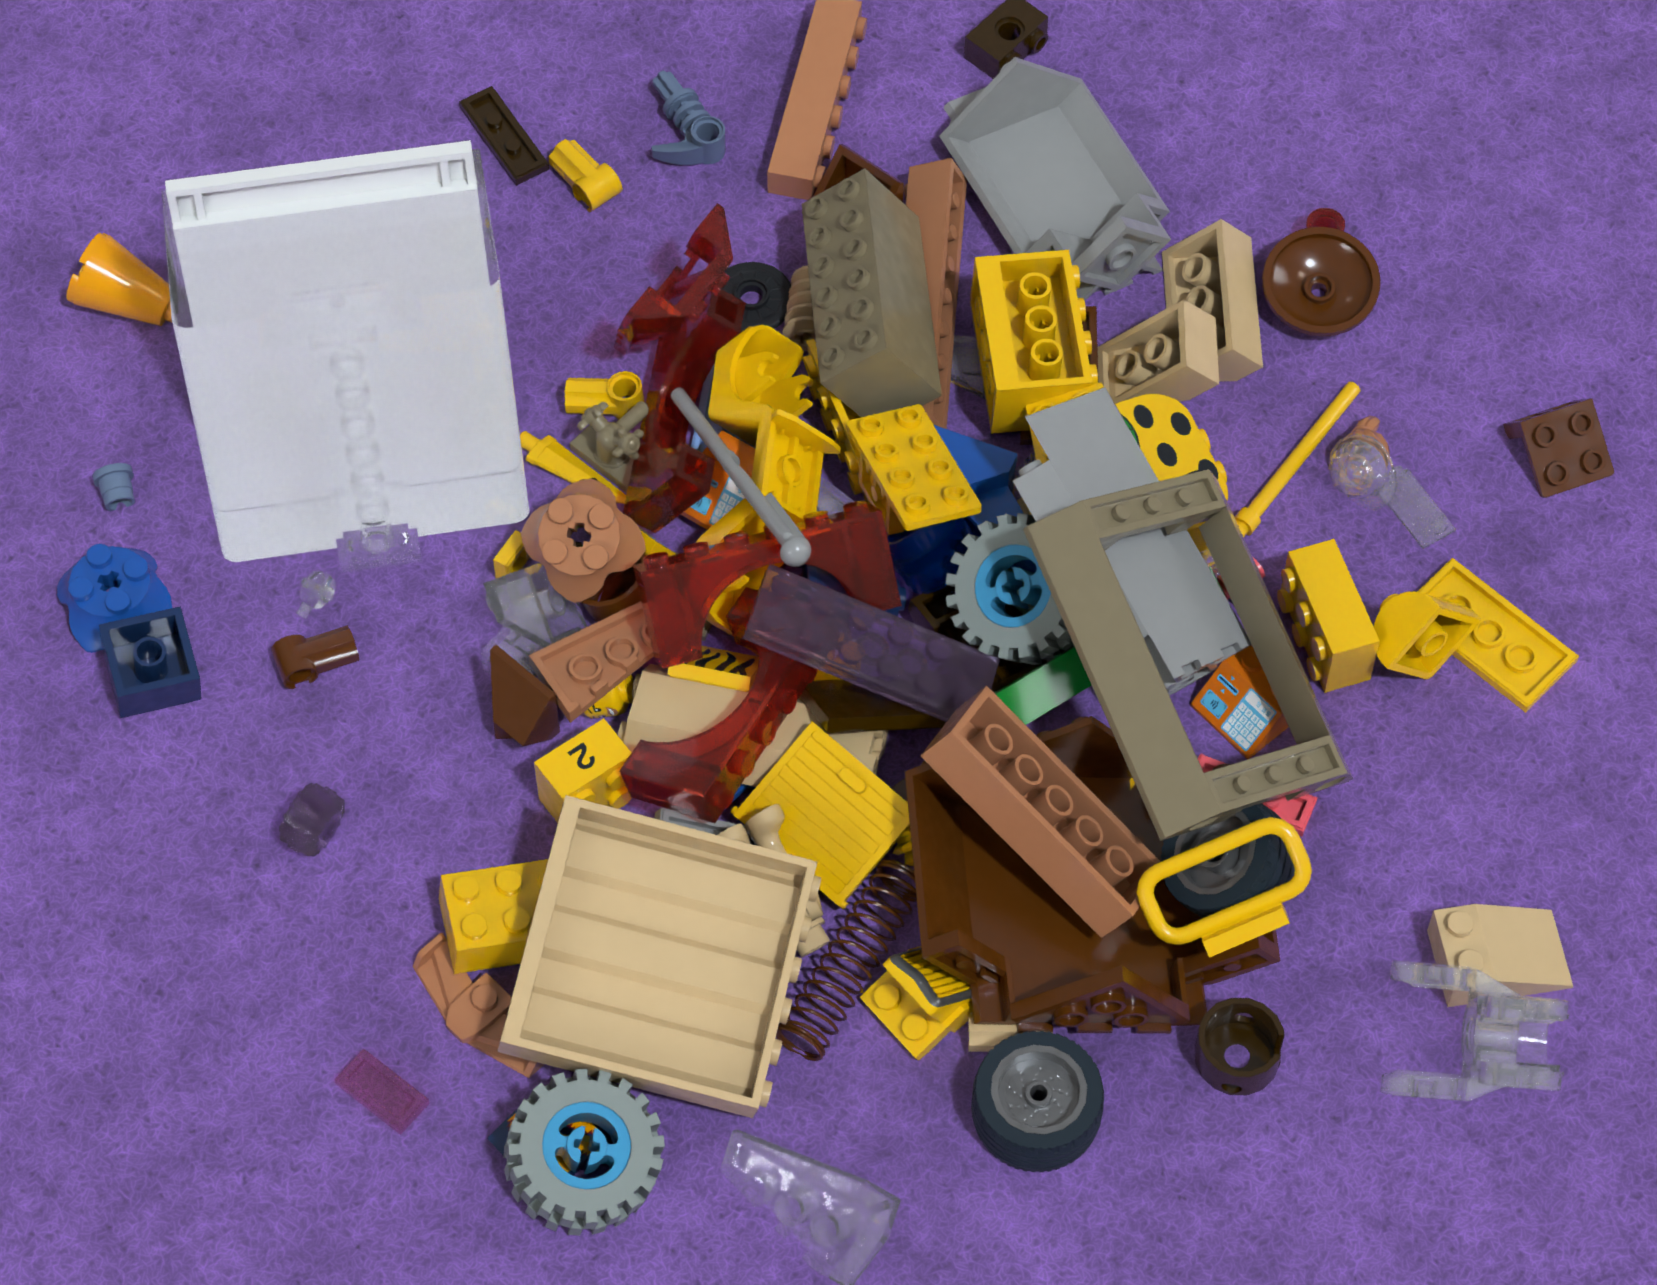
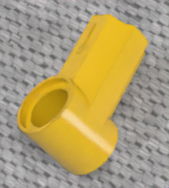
(588, 179)
(587, 392)

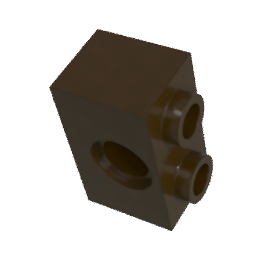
(1006, 33)

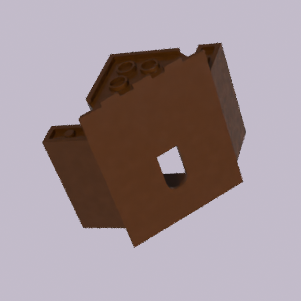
(1024, 946)

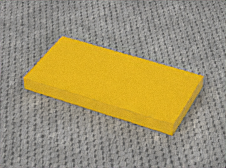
(1507, 644)

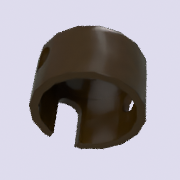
(1258, 1034)

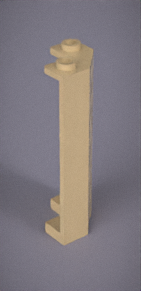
(680, 708)

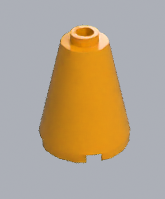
(119, 283)

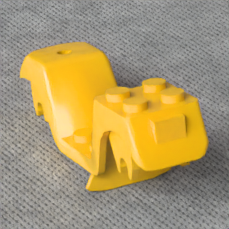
(761, 405)

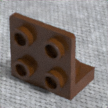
(1563, 446)

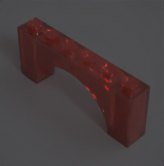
(668, 471)
(684, 586)
(706, 770)

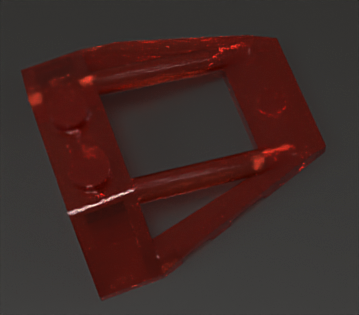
(654, 314)

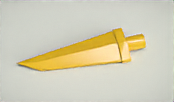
(561, 462)

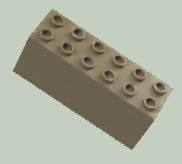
(870, 297)

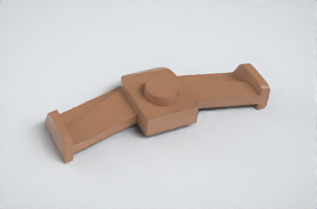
(471, 1010)

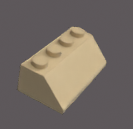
(1218, 276)

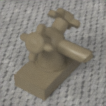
(610, 445)

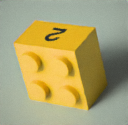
(584, 769)

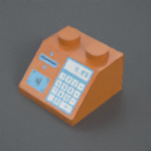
(723, 492)
(1241, 704)

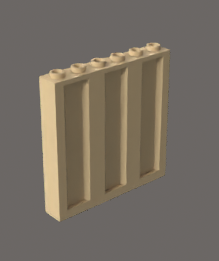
(661, 957)

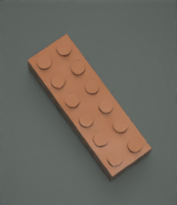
(1041, 810)

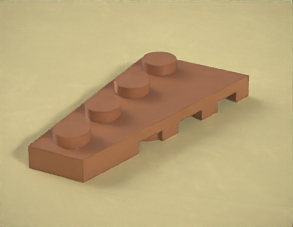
(594, 660)

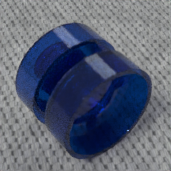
(925, 554)

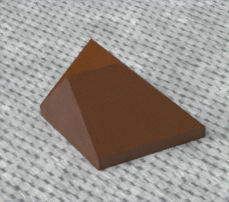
(521, 702)

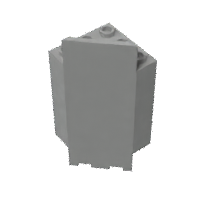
(1057, 174)
(1161, 575)

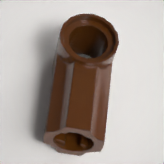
(305, 658)

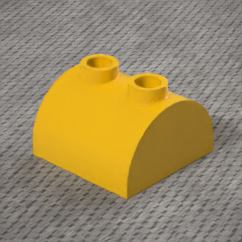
(1420, 632)

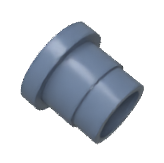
(115, 484)

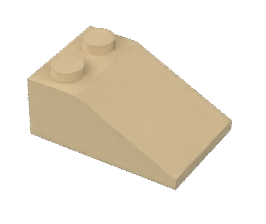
(1163, 356)
(1504, 942)

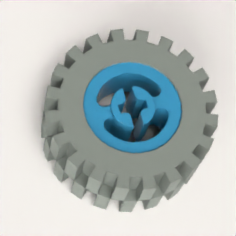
(986, 587)
(536, 1142)

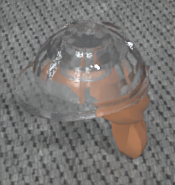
(1363, 466)

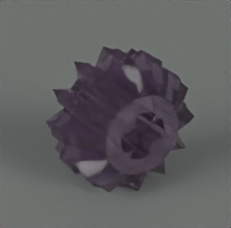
(312, 819)

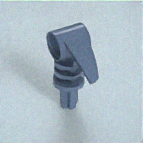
(702, 132)

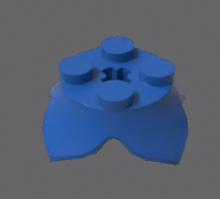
(110, 567)

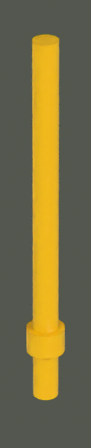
(1249, 517)

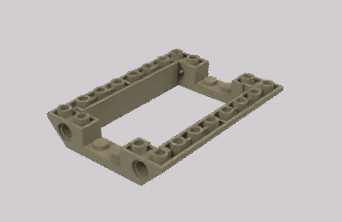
(1125, 677)

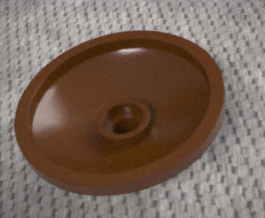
(1322, 261)

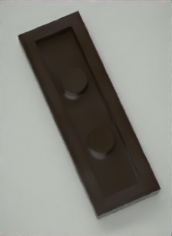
(504, 135)

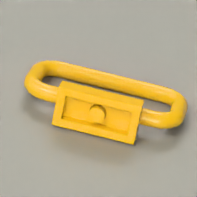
(1240, 921)

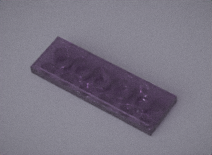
(866, 645)

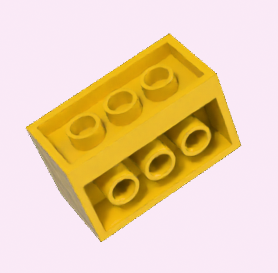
(1028, 333)

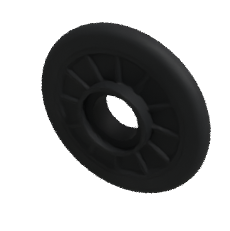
(767, 282)

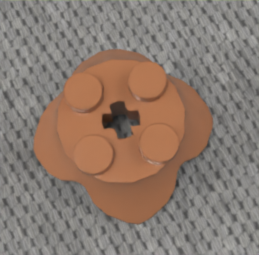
(613, 544)

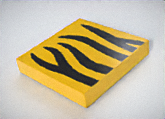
(719, 669)

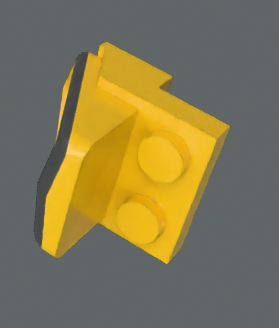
(918, 1001)

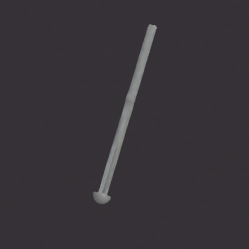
(795, 547)

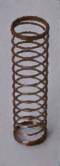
(791, 1024)

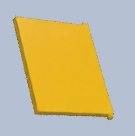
(831, 811)

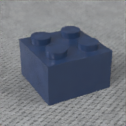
(150, 662)

